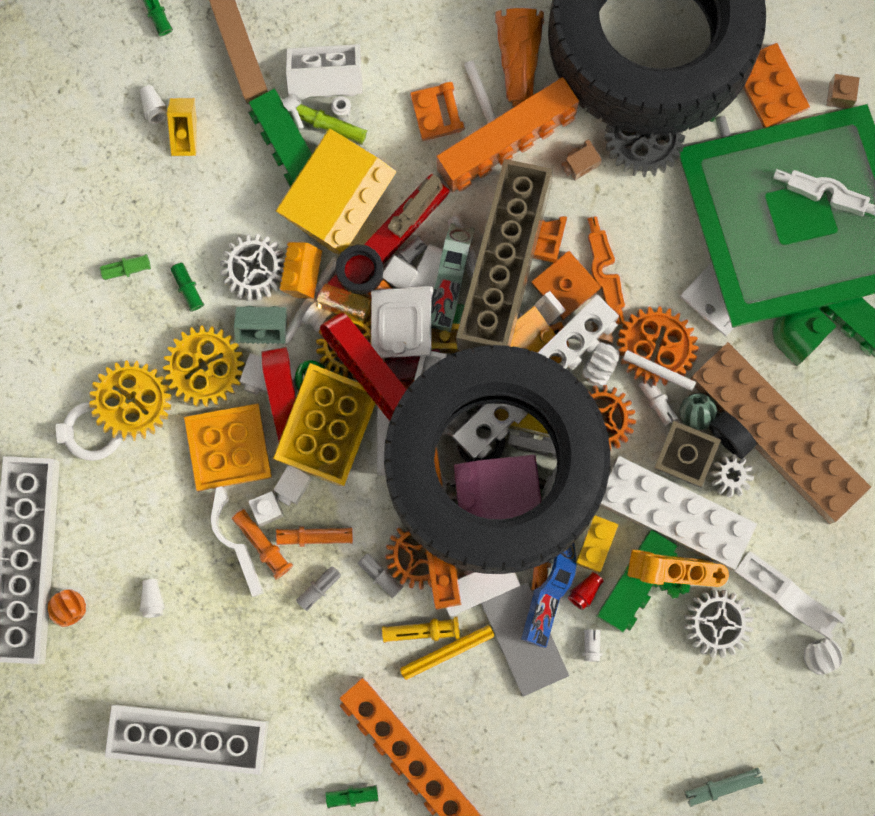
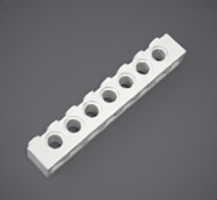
(596, 311)

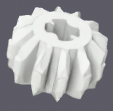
(600, 364)
(733, 466)

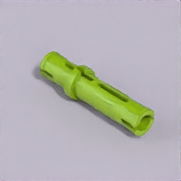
(324, 121)

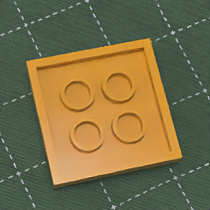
(227, 447)

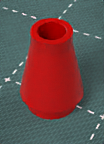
(585, 591)

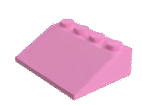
(498, 486)

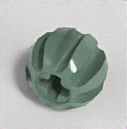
(698, 411)

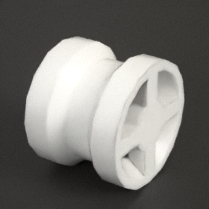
(316, 316)

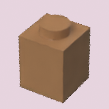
(842, 91)

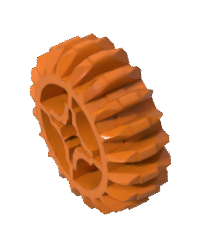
(615, 403)
(407, 574)

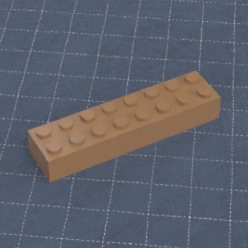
(781, 434)

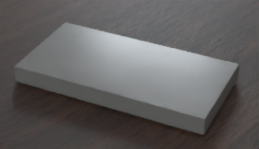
(530, 665)

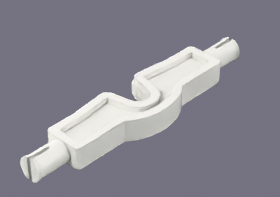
(815, 187)

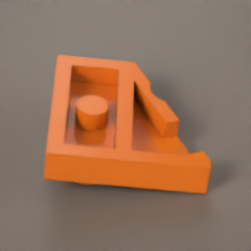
(550, 240)

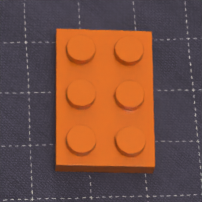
(774, 88)

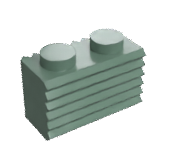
(260, 324)

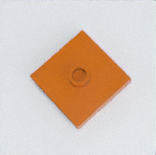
(568, 283)

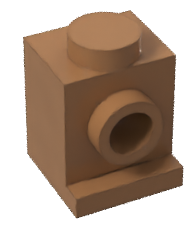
(581, 161)

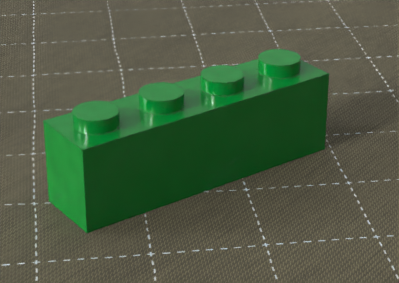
(281, 133)
(856, 321)
(630, 592)

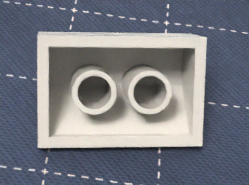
(324, 71)

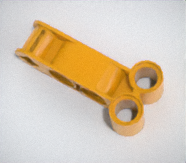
(654, 570)

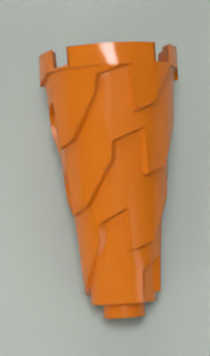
(519, 46)

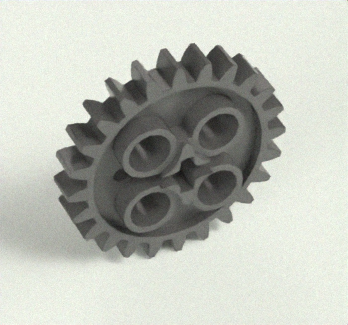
(656, 155)

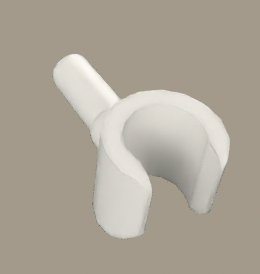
(291, 102)

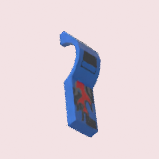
(547, 597)

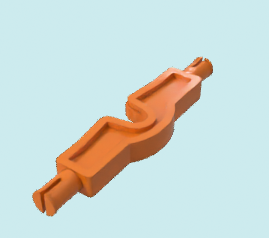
(603, 258)

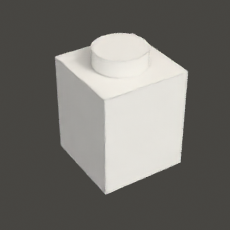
(292, 486)
(266, 508)

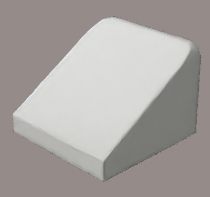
(399, 272)

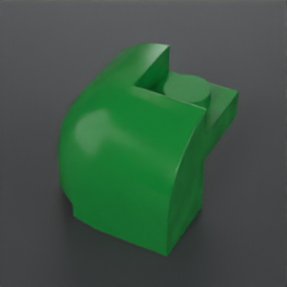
(801, 333)

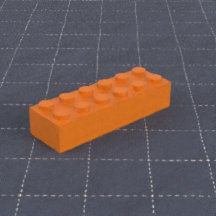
(507, 135)

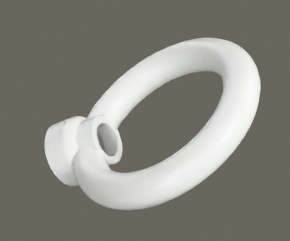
(65, 435)

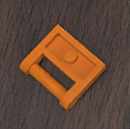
(429, 114)

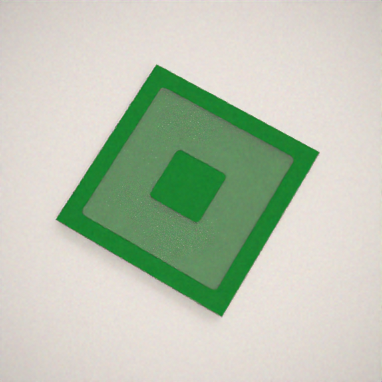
(773, 245)

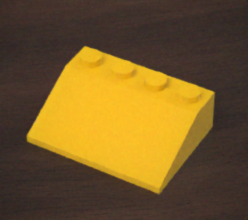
(335, 191)
(325, 426)

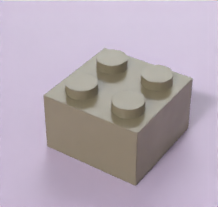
(687, 454)

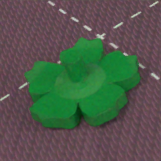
(675, 589)

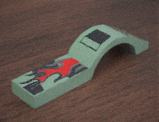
(450, 277)

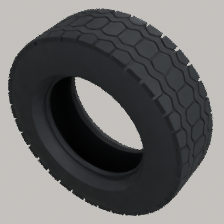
(655, 97)
(499, 377)

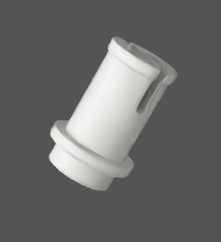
(341, 102)
(592, 646)

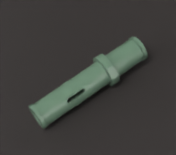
(716, 789)

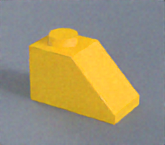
(182, 126)

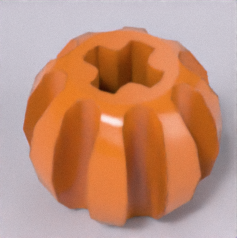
(66, 608)

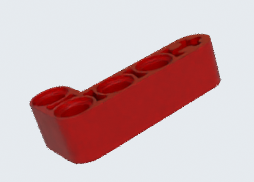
(279, 386)

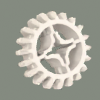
(258, 256)
(720, 611)

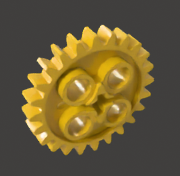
(192, 347)
(145, 384)

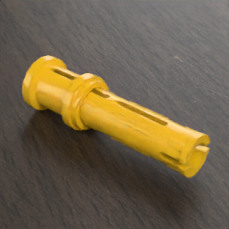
(434, 630)

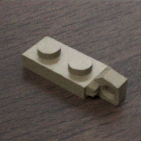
(415, 207)

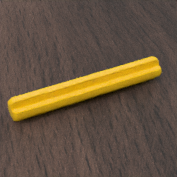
(446, 652)

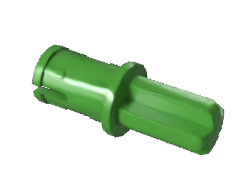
(125, 267)

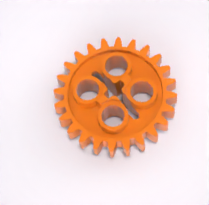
(635, 338)

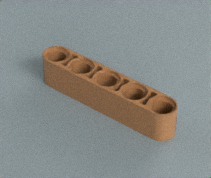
(239, 48)

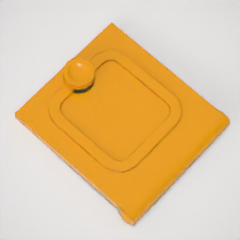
(528, 330)

